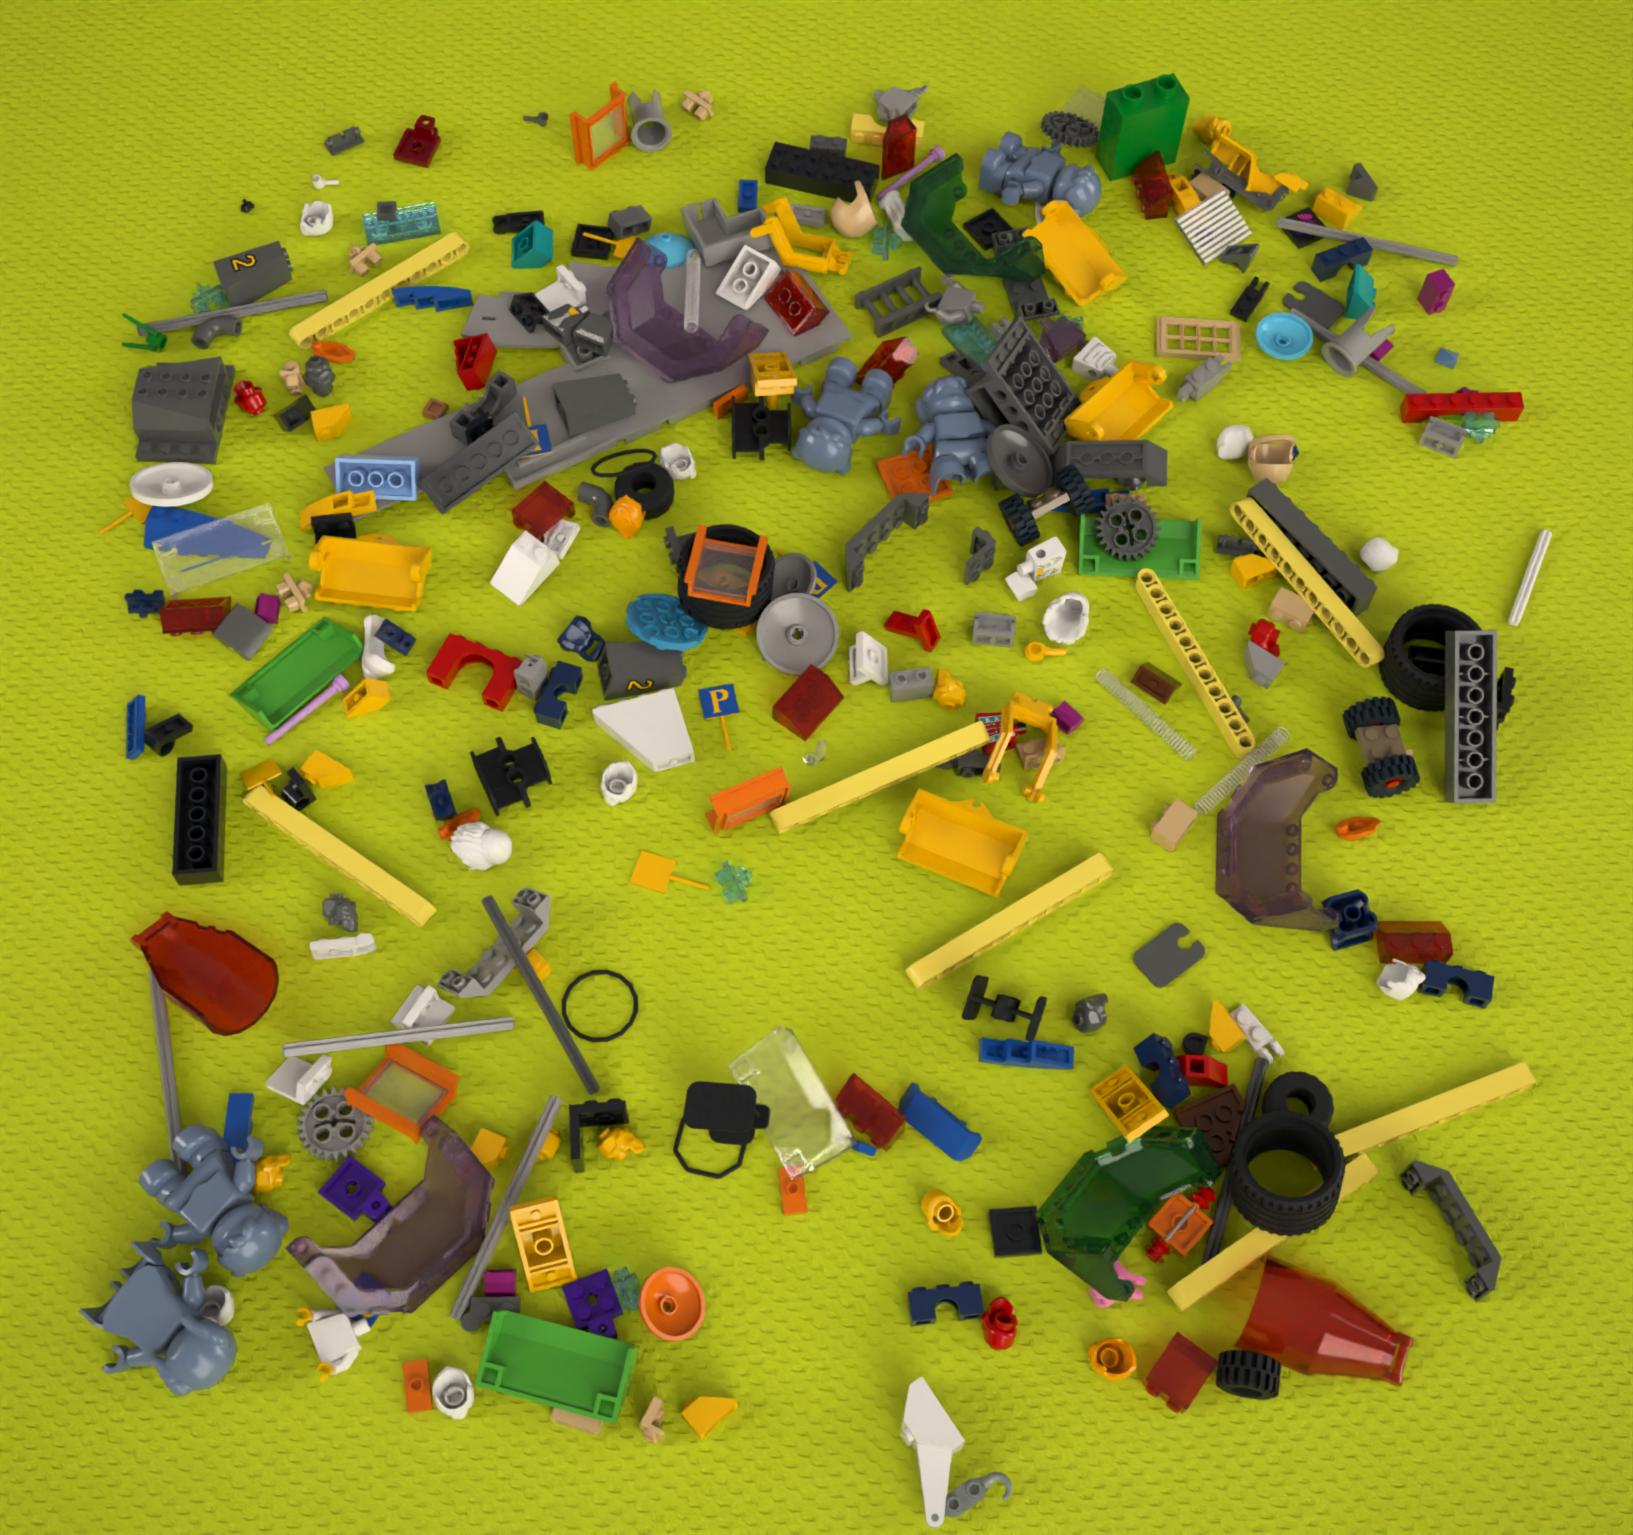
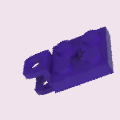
(366, 1198)
(598, 1316)

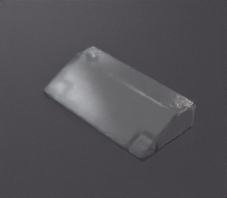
(220, 549)
(803, 1117)

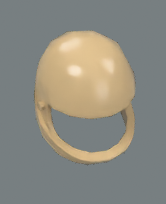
(855, 218)
(1271, 460)

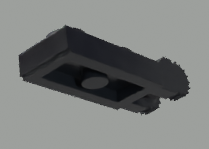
(516, 221)
(1249, 300)

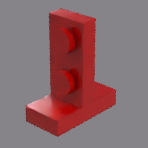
(915, 627)

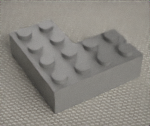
(723, 237)

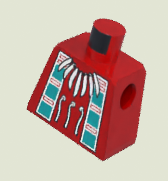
(992, 724)

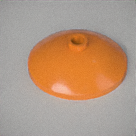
(683, 1302)

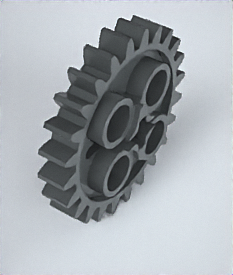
(1069, 129)
(1109, 532)

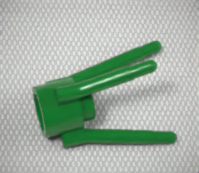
(154, 338)

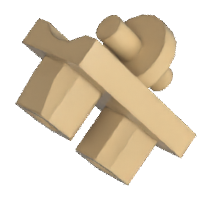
(701, 102)
(360, 256)
(293, 378)
(288, 587)

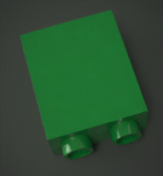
(1140, 122)

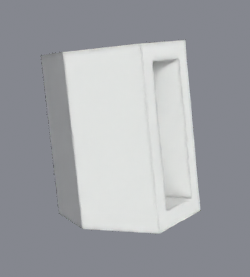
(1021, 586)

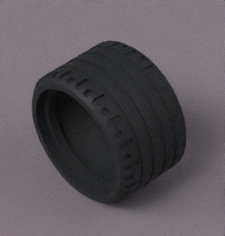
(722, 614)
(1399, 674)
(1292, 1133)

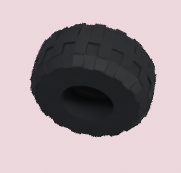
(654, 478)
(1300, 1086)

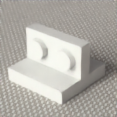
(868, 661)
(423, 1009)

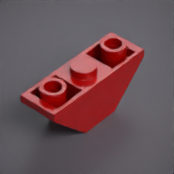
(1203, 1071)

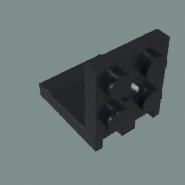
(1505, 700)
(592, 1115)

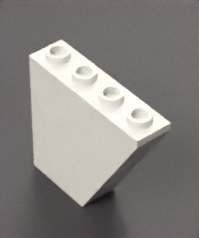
(649, 729)

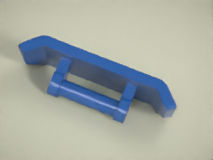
(938, 1124)

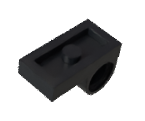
(163, 735)
(297, 792)

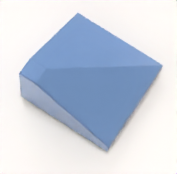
(1447, 358)

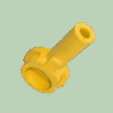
(1036, 651)

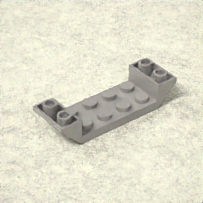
(497, 961)

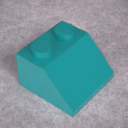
(532, 247)
(1359, 293)

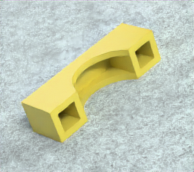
(866, 131)

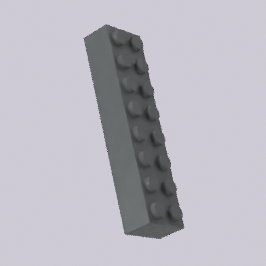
(1319, 550)
(1470, 716)

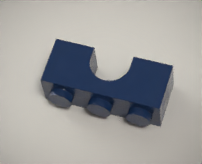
(1328, 262)
(563, 679)
(1475, 985)
(1171, 1085)
(965, 1299)

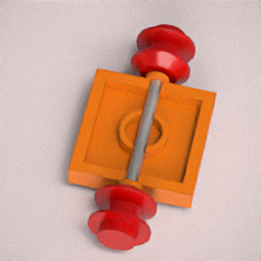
(1179, 1224)

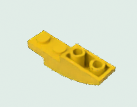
(1183, 193)
(339, 503)

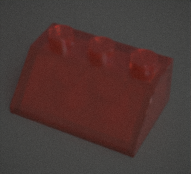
(898, 147)
(1152, 187)
(796, 303)
(892, 357)
(193, 615)
(807, 703)
(1413, 941)
(870, 1113)

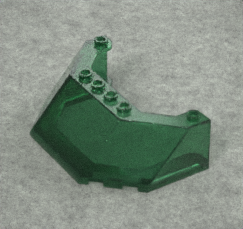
(930, 224)
(1113, 1195)

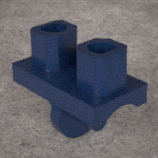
(145, 603)
(395, 637)
(441, 800)

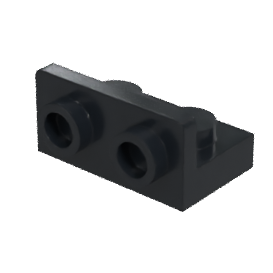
(528, 310)
(479, 425)
(334, 525)
(1428, 659)

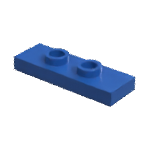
(135, 727)

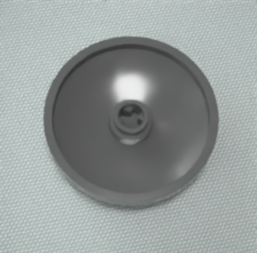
(1019, 460)

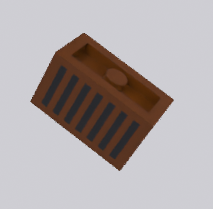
(1155, 682)

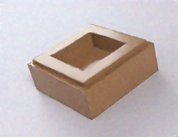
(435, 409)

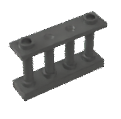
(898, 317)

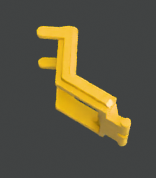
(832, 256)
(1036, 715)

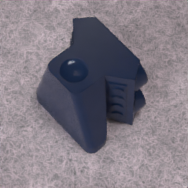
(1355, 919)

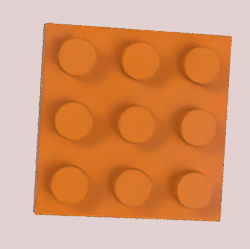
(911, 475)

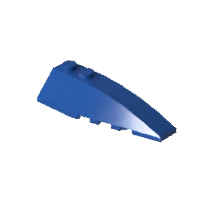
(169, 521)

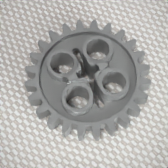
(335, 1144)

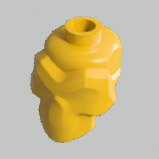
(1211, 128)
(948, 691)
(618, 1143)
(268, 1172)
(942, 1212)

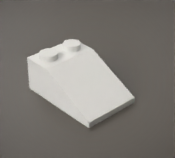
(748, 278)
(524, 568)

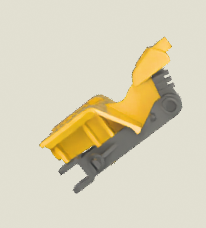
(1244, 176)

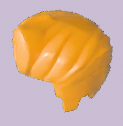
(626, 516)
(1112, 1359)

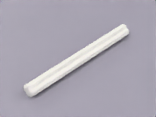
(1529, 578)

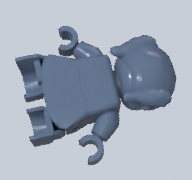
(1038, 175)
(842, 416)
(954, 432)
(216, 1201)
(166, 1322)

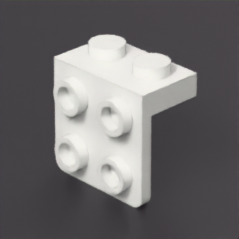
(564, 291)
(300, 1079)

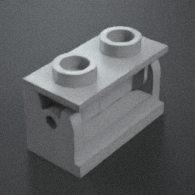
(1443, 437)
(993, 629)
(531, 676)
(911, 684)

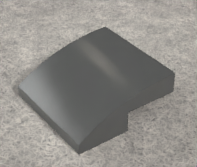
(242, 631)

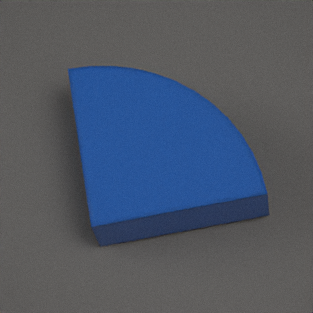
(864, 1148)

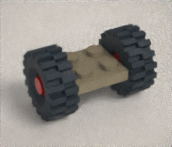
(1070, 490)
(1386, 761)

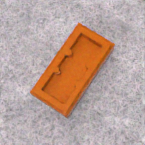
(724, 404)
(792, 1194)
(417, 1386)

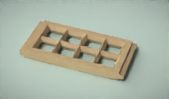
(1162, 337)

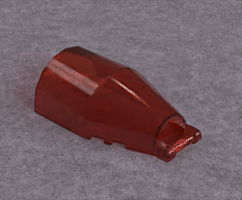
(209, 973)
(1320, 1327)

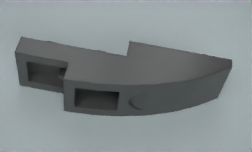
(962, 366)
(968, 764)

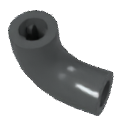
(215, 327)
(599, 500)

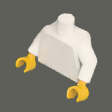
(334, 1338)

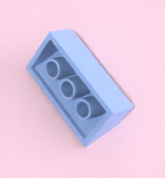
(384, 474)

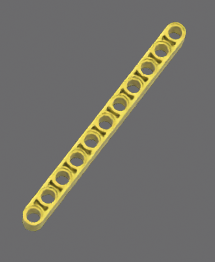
(379, 290)
(1307, 582)
(1194, 671)
(880, 777)
(340, 856)
(1009, 921)
(1434, 1110)
(1255, 1245)

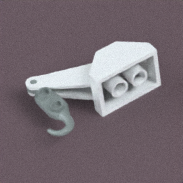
(935, 1441)

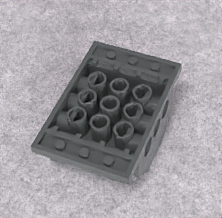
(1024, 388)
(181, 410)

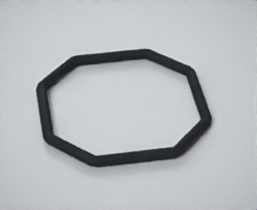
(699, 1172)

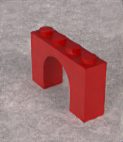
(459, 652)

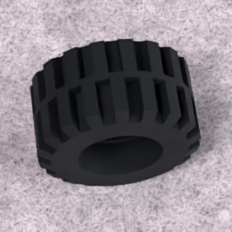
(1248, 1374)

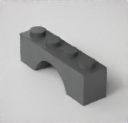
(498, 394)

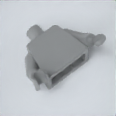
(897, 102)
(956, 304)

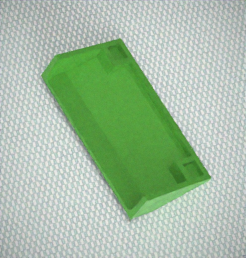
(1172, 558)
(298, 673)
(557, 1365)

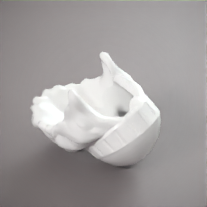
(1067, 618)
(481, 846)

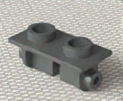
(338, 143)
(1235, 547)

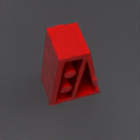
(474, 360)

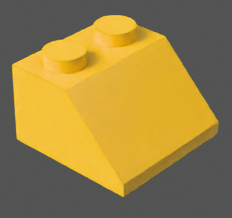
(1335, 207)

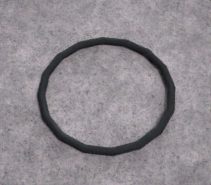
(624, 472)
(599, 1039)

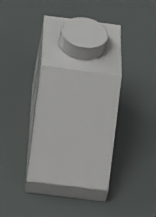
(1261, 665)

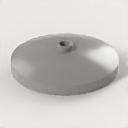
(800, 615)

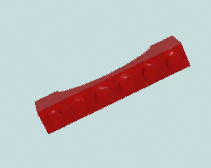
(1420, 407)

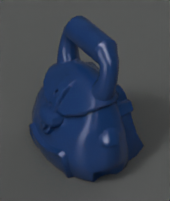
(579, 638)

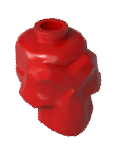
(249, 397)
(1265, 636)
(999, 1324)

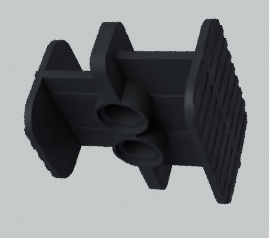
(757, 427)
(498, 778)
(1004, 1006)
(725, 1111)

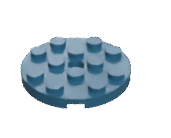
(664, 622)

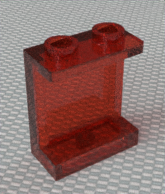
(542, 510)
(1179, 1373)

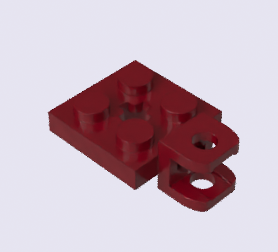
(424, 136)

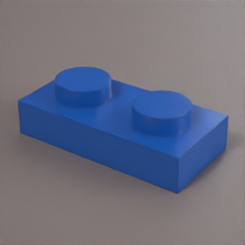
(747, 195)

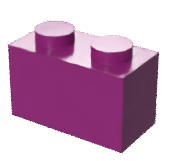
(1436, 291)

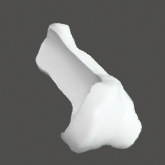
(895, 211)
(373, 658)

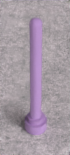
(935, 155)
(339, 684)

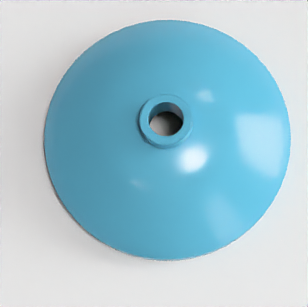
(674, 246)
(1284, 336)

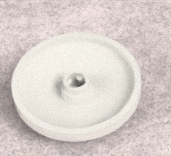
(171, 484)

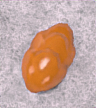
(333, 351)
(451, 825)
(1356, 828)

